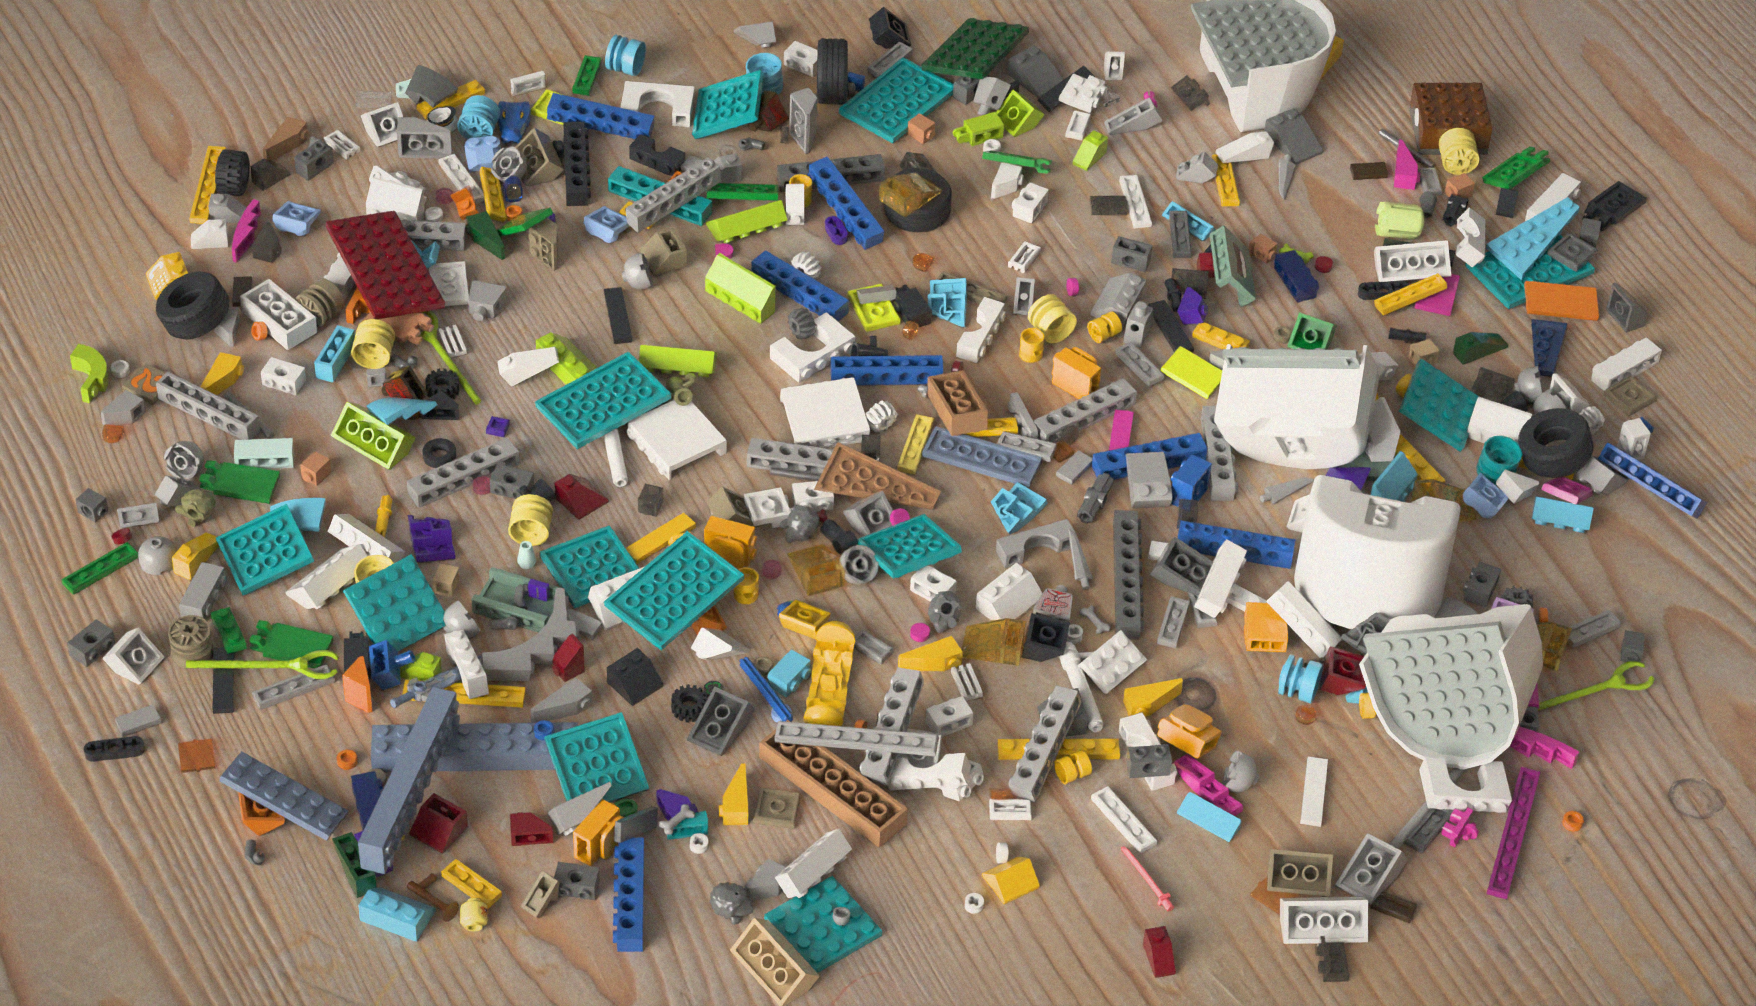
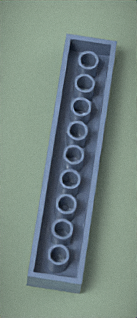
(472, 747)
(408, 781)

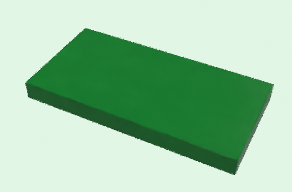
(744, 191)
(524, 222)

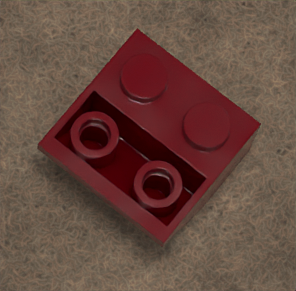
(439, 823)

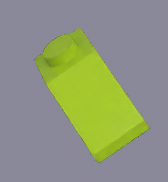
(1091, 150)
(423, 668)

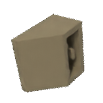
(544, 242)
(665, 252)

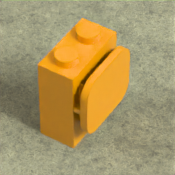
(1076, 372)
(731, 541)
(1264, 628)
(1189, 731)
(596, 833)

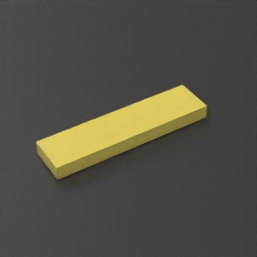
(915, 444)

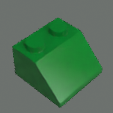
(1311, 333)

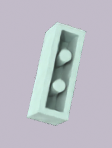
(265, 453)

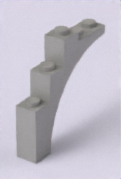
(519, 661)

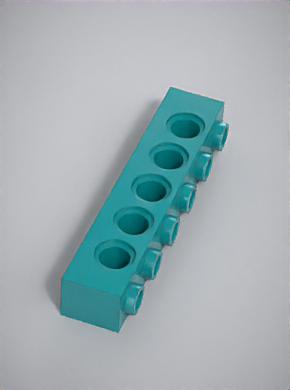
(636, 186)

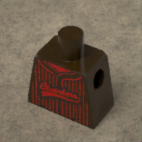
(770, 113)
(404, 384)

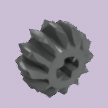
(802, 323)
(1518, 596)

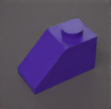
(1192, 308)
(671, 803)

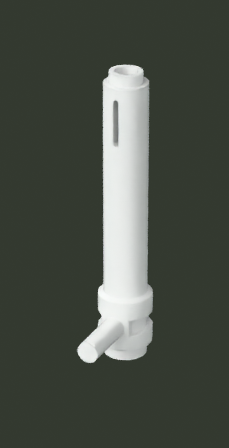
(616, 458)
(1070, 663)

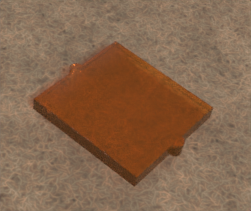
(196, 755)
(1270, 898)

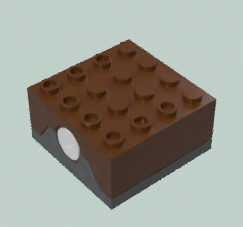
(1448, 106)

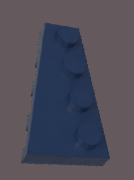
(1547, 344)

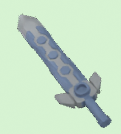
(421, 689)

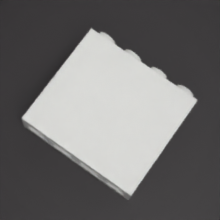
(825, 413)
(675, 436)

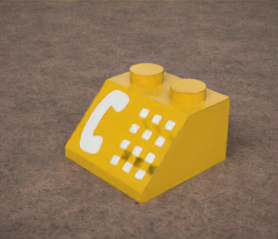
(165, 271)

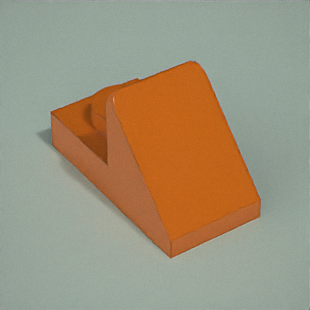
(465, 202)
(355, 307)

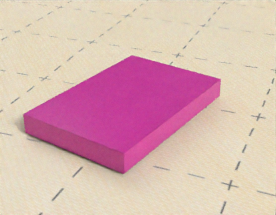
(1442, 301)
(1568, 490)

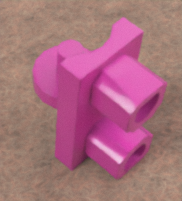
(1462, 828)

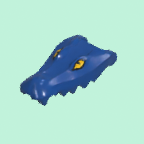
(513, 120)

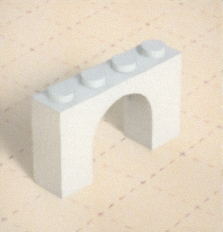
(679, 97)
(802, 363)
(1444, 794)

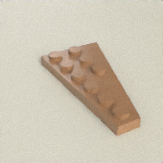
(861, 476)

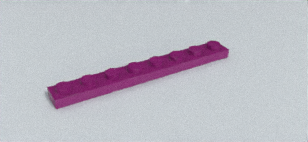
(1513, 833)

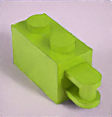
(980, 129)

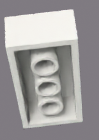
(284, 317)

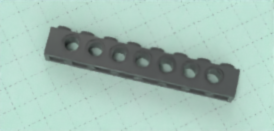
(1126, 573)

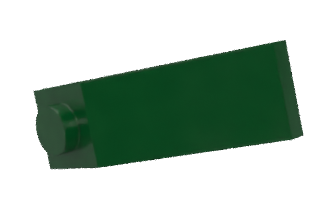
(485, 234)
(1477, 345)
(348, 853)

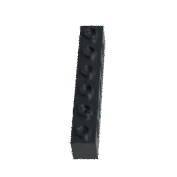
(575, 164)

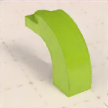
(93, 363)

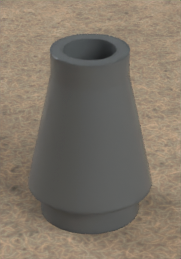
(1428, 202)

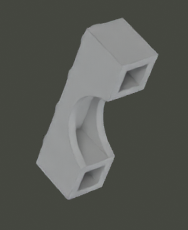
(1054, 536)

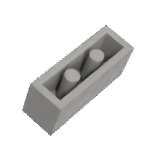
(203, 590)

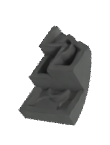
(429, 86)
(1374, 624)

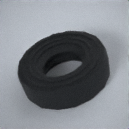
(438, 444)

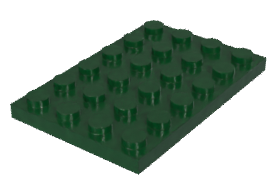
(975, 48)

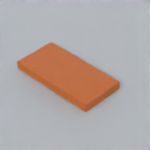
(1561, 300)

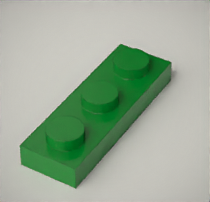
(586, 75)
(228, 630)

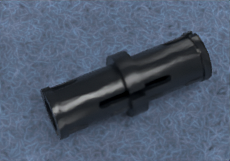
(1173, 294)
(1406, 335)

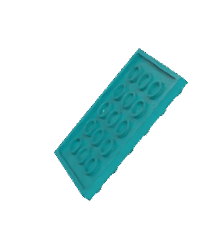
(896, 99)
(1510, 288)
(603, 400)
(674, 590)

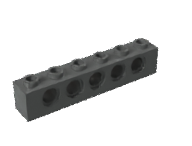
(853, 169)

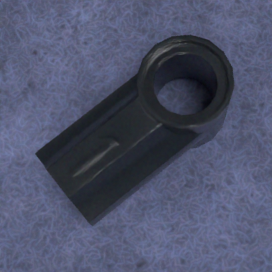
(1455, 208)
(838, 536)

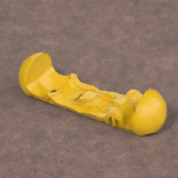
(830, 674)

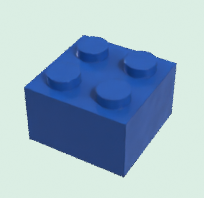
(1190, 480)

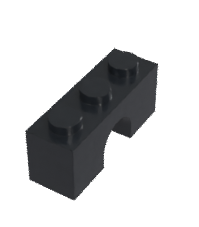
(643, 151)

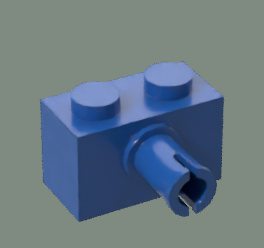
(386, 664)

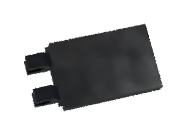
(1614, 204)

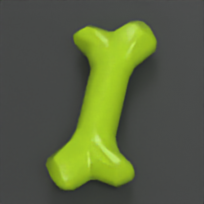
(1305, 256)

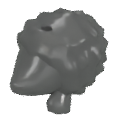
(800, 523)
(944, 610)
(730, 901)

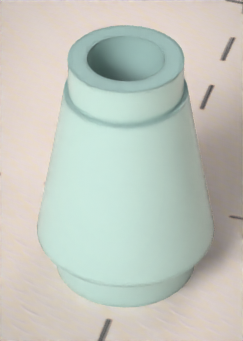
(526, 555)

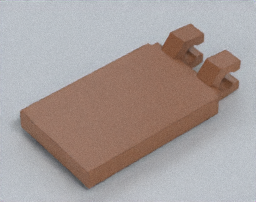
(407, 325)

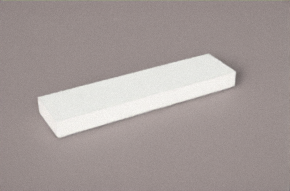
(460, 176)
(1136, 201)
(1314, 791)
(1124, 819)

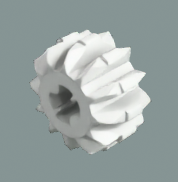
(807, 264)
(881, 416)
(1593, 417)

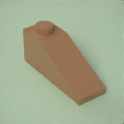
(286, 138)

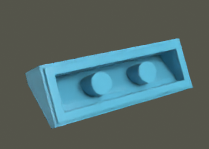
(1197, 226)
(1209, 817)

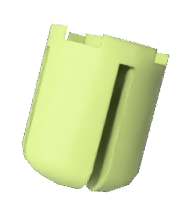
(1399, 220)

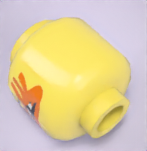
(473, 914)

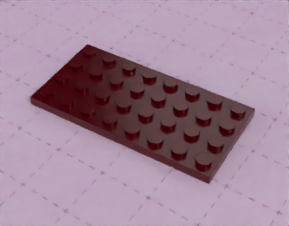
(385, 265)

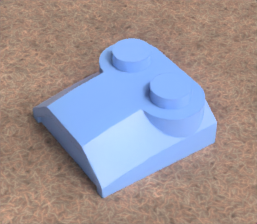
(480, 152)
(295, 218)
(605, 224)
(1484, 497)

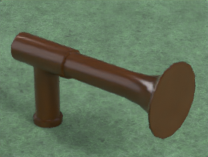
(448, 910)

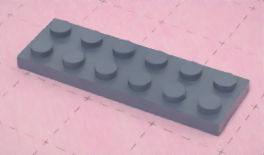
(982, 457)
(284, 795)

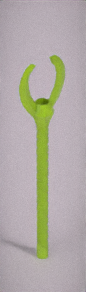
(432, 338)
(299, 664)
(1616, 681)

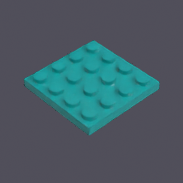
(728, 104)
(1439, 404)
(910, 546)
(264, 549)
(587, 562)
(396, 604)
(597, 755)
(812, 931)

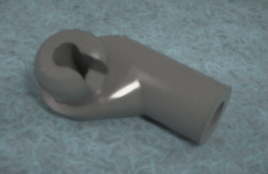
(749, 143)
(400, 363)
(520, 591)
(508, 623)
(251, 854)

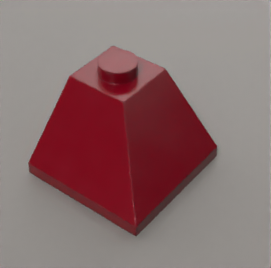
(578, 495)
(1342, 672)

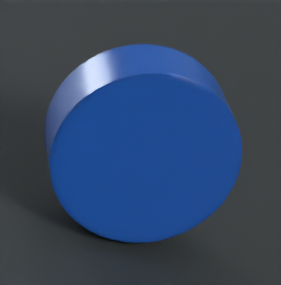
(542, 729)

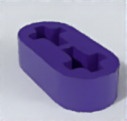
(832, 231)

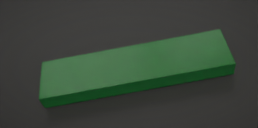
(100, 568)

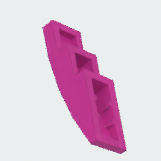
(245, 230)
(1543, 746)
(1204, 784)

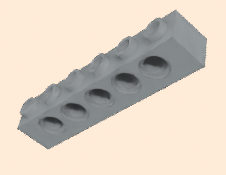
(673, 194)
(447, 234)
(208, 407)
(1086, 410)
(787, 456)
(461, 472)
(1222, 474)
(900, 718)
(1030, 787)

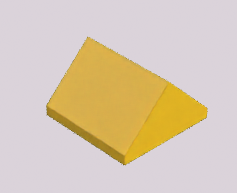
(803, 618)
(1012, 879)

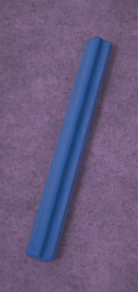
(765, 689)

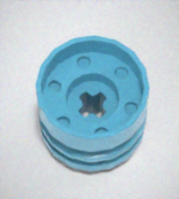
(625, 55)
(771, 68)
(478, 117)
(1299, 678)

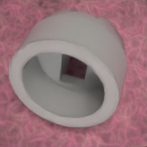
(841, 915)

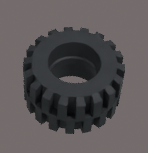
(232, 172)

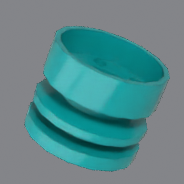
(1498, 455)

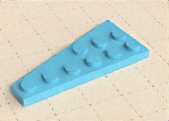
(1530, 240)

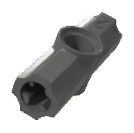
(1095, 498)

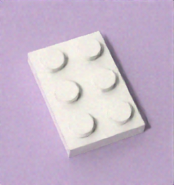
(451, 282)
(1113, 662)

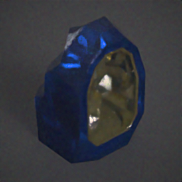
(512, 189)

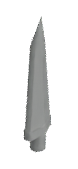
(1286, 170)
(1280, 491)
(1080, 565)

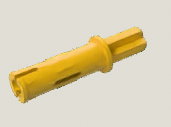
(383, 513)

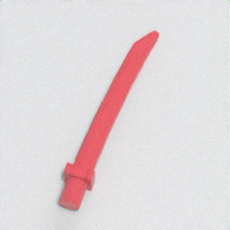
(1163, 898)

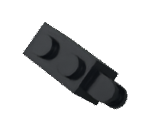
(912, 306)
(356, 646)

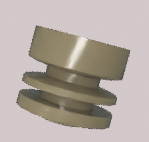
(322, 300)
(190, 640)

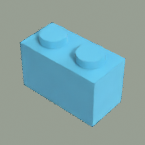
(789, 673)

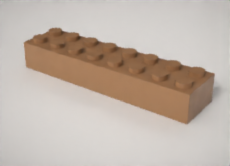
(837, 787)

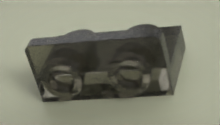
(1190, 93)
(915, 160)
(1108, 205)
(1492, 385)
(1332, 961)

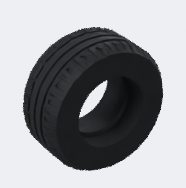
(832, 71)
(929, 215)
(192, 305)
(1559, 459)

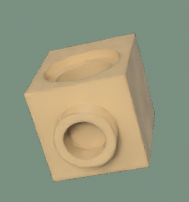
(1424, 350)
(446, 580)

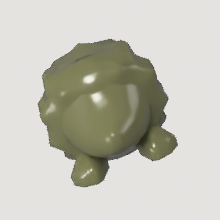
(196, 505)

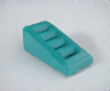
(691, 826)

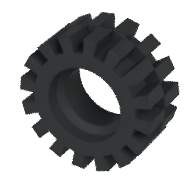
(442, 377)
(688, 694)

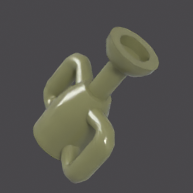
(679, 390)

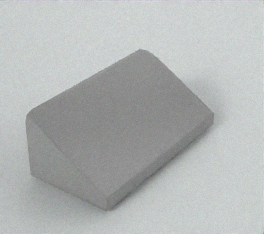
(876, 294)

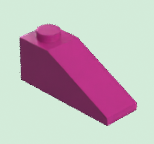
(1406, 168)

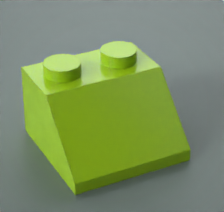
(1019, 114)

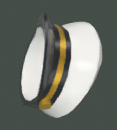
(443, 117)

